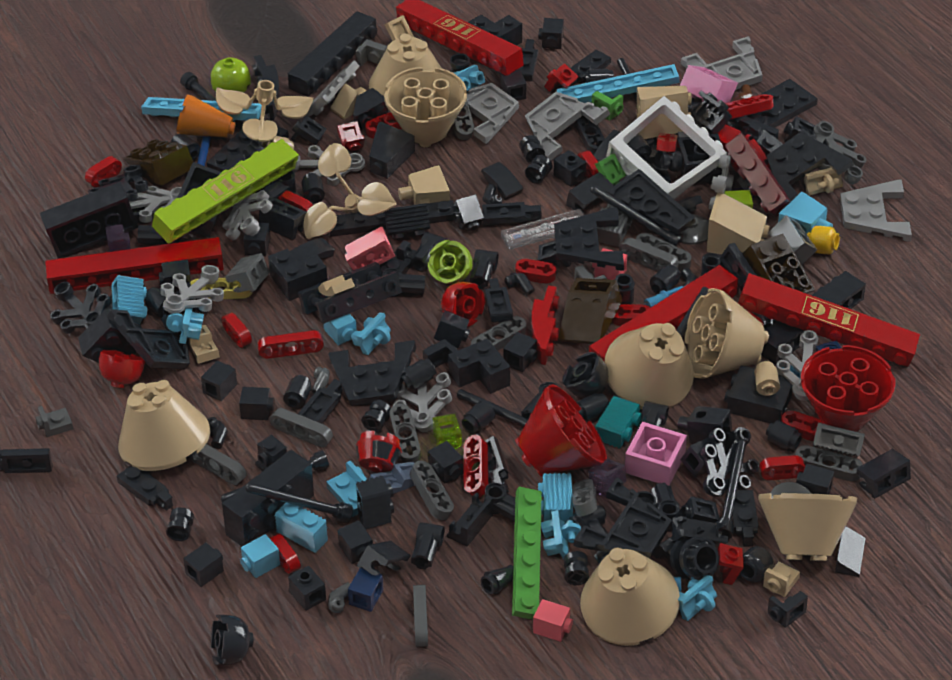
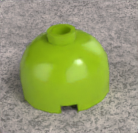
(230, 75)
(450, 262)

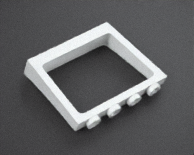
(631, 161)

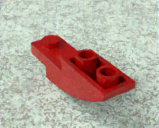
(544, 323)

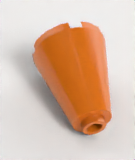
(203, 119)

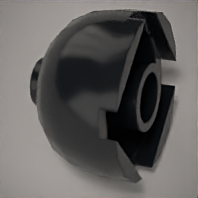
(587, 376)
(231, 639)

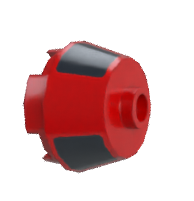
(378, 452)

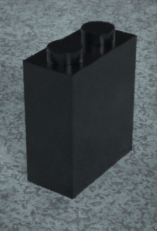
(747, 402)

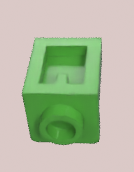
(614, 105)
(611, 169)

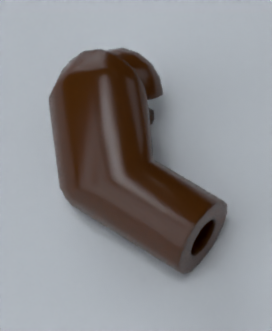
(745, 93)

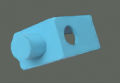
(806, 212)

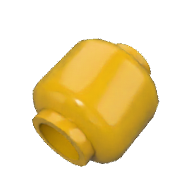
(824, 239)

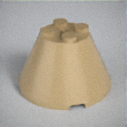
(399, 56)
(425, 102)
(722, 335)
(650, 366)
(160, 428)
(807, 522)
(629, 598)

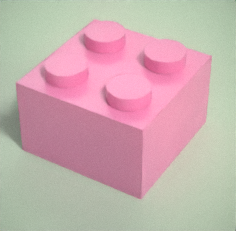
(706, 80)
(655, 453)

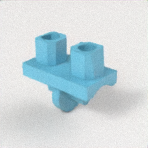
(471, 77)
(189, 324)
(374, 332)
(562, 534)
(698, 597)

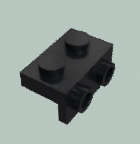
(711, 113)

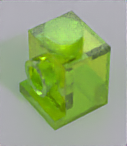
(451, 434)

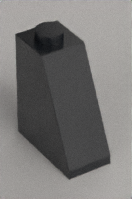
(390, 149)

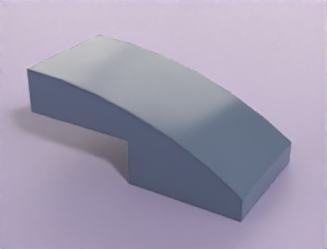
(398, 477)

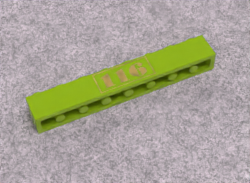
(224, 190)

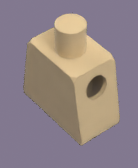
(426, 187)

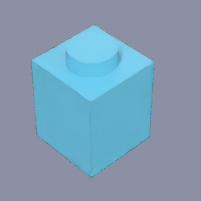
(341, 328)
(260, 556)

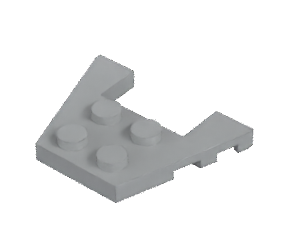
(740, 68)
(492, 107)
(556, 115)
(865, 210)

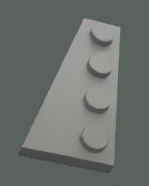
(332, 88)

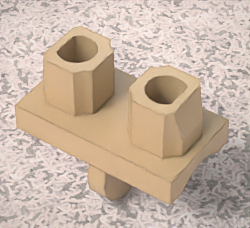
(822, 181)

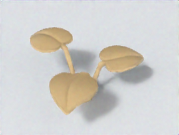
(235, 101)
(374, 200)

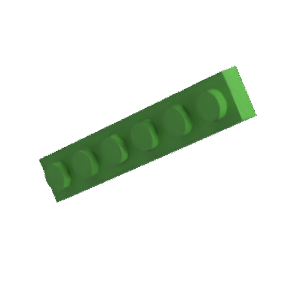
(526, 553)

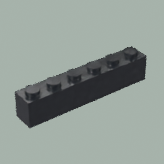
(331, 54)
(842, 290)

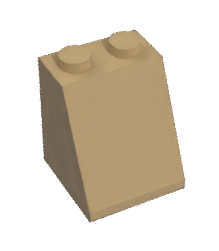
(661, 124)
(735, 224)

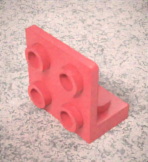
(369, 249)

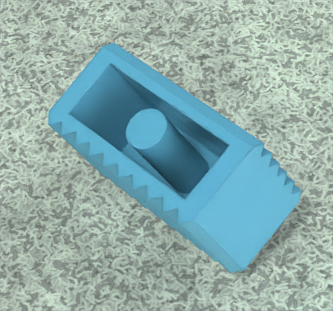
(129, 295)
(556, 495)
(301, 526)

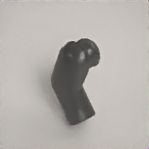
(322, 378)
(336, 598)

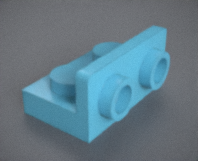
(344, 485)

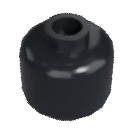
(755, 563)

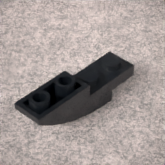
(267, 73)

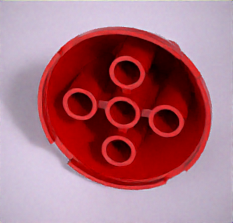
(847, 385)
(558, 436)

